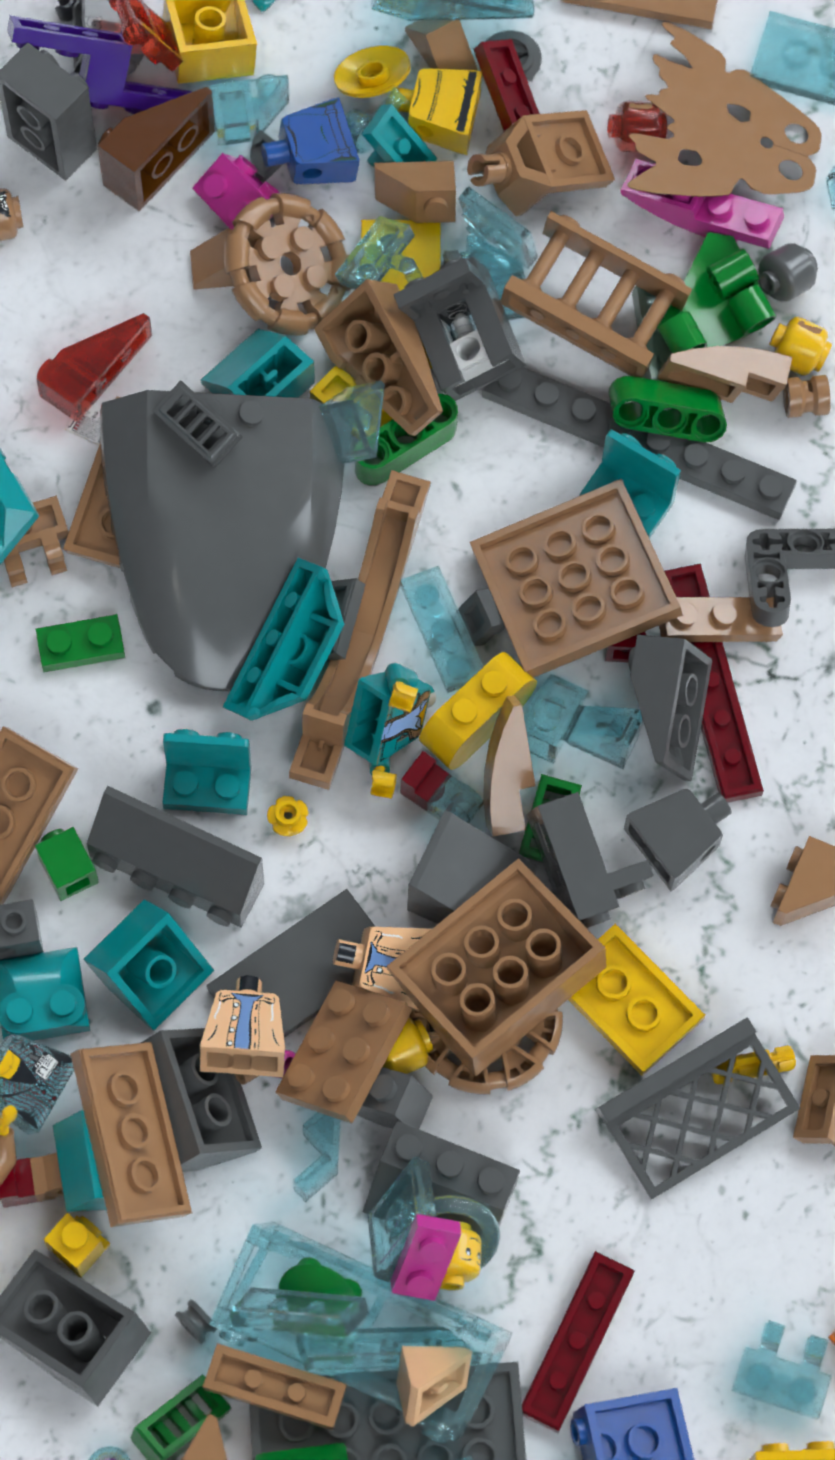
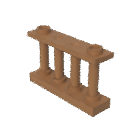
(595, 334)

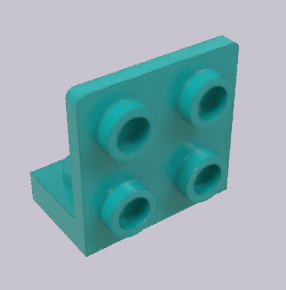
(647, 477)
(206, 772)

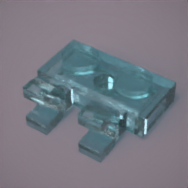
(781, 1381)

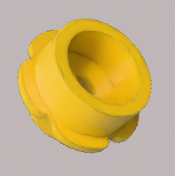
(291, 826)

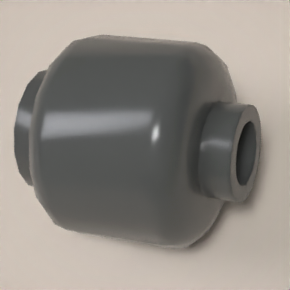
(787, 272)

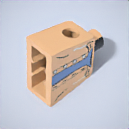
(370, 958)
(244, 1032)

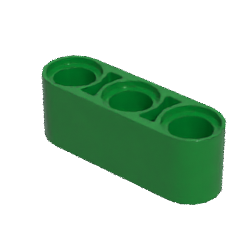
(653, 396)
(399, 456)

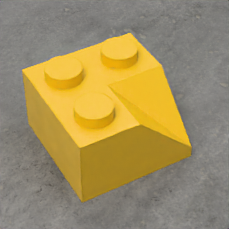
(211, 38)

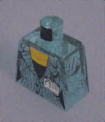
(31, 1080)

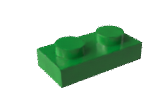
(80, 643)

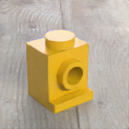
(76, 1243)

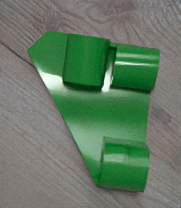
(723, 299)

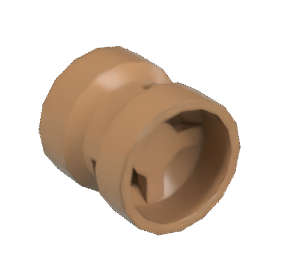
(807, 396)

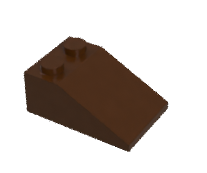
(154, 146)

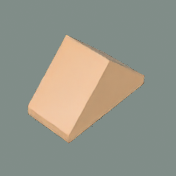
(430, 1378)

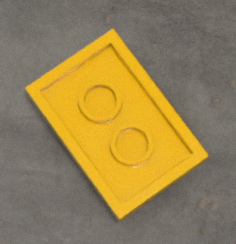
(636, 1004)

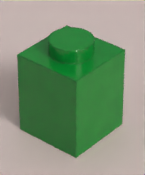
(66, 862)

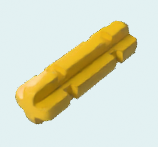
(748, 1063)

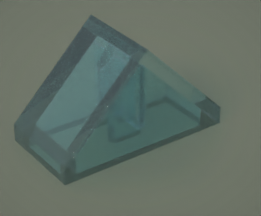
(355, 421)
(606, 733)

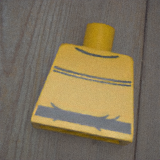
(444, 106)

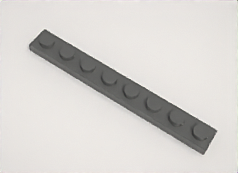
(593, 419)

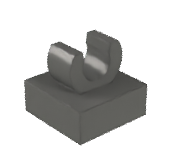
(481, 617)

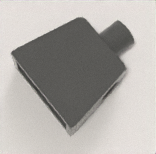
(677, 833)

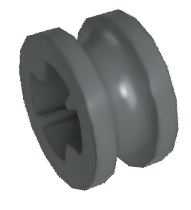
(195, 1321)

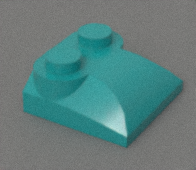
(43, 995)

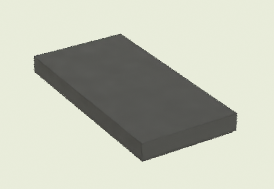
(300, 960)

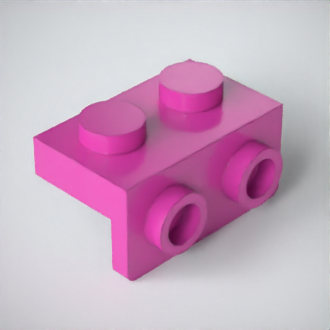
(231, 186)

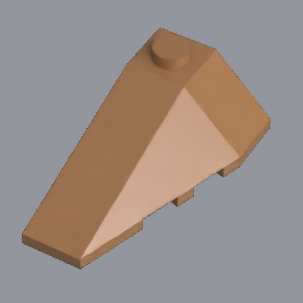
(382, 343)

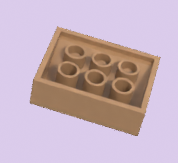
(498, 966)

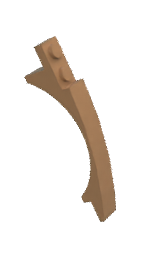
(383, 566)

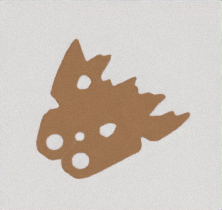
(727, 147)

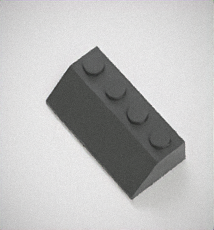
(175, 858)

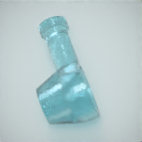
(358, 120)

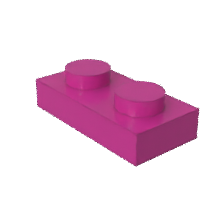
(425, 1257)

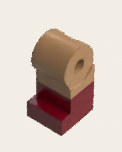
(32, 1181)

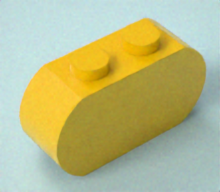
(471, 713)

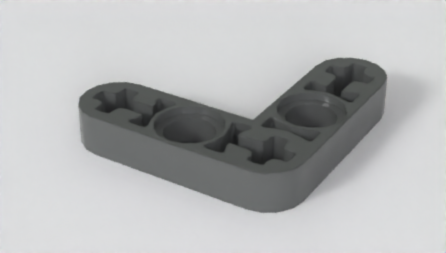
(777, 561)

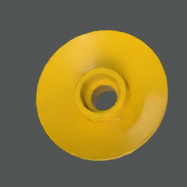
(372, 71)

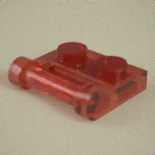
(148, 29)

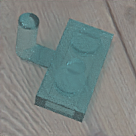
(378, 253)

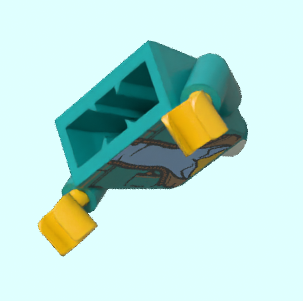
(386, 718)

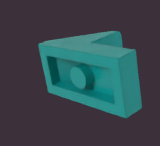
(394, 139)

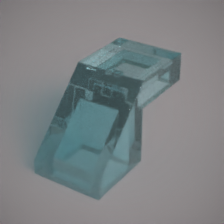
(324, 1136)

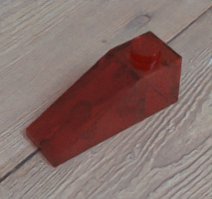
(89, 367)

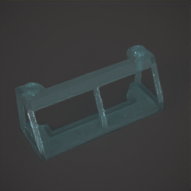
(477, 1332)

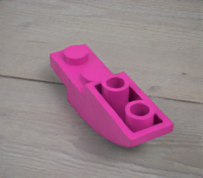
(726, 215)

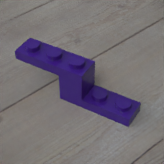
(102, 65)

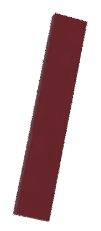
(722, 718)

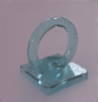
(412, 1195)

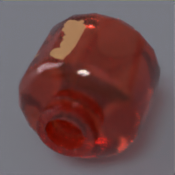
(638, 118)

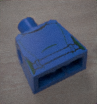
(315, 145)

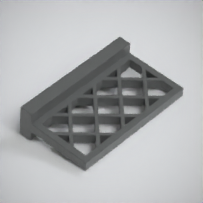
(677, 1075)

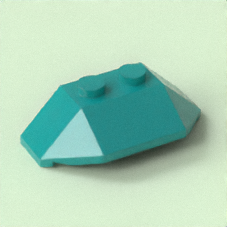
(290, 645)

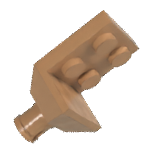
(541, 158)

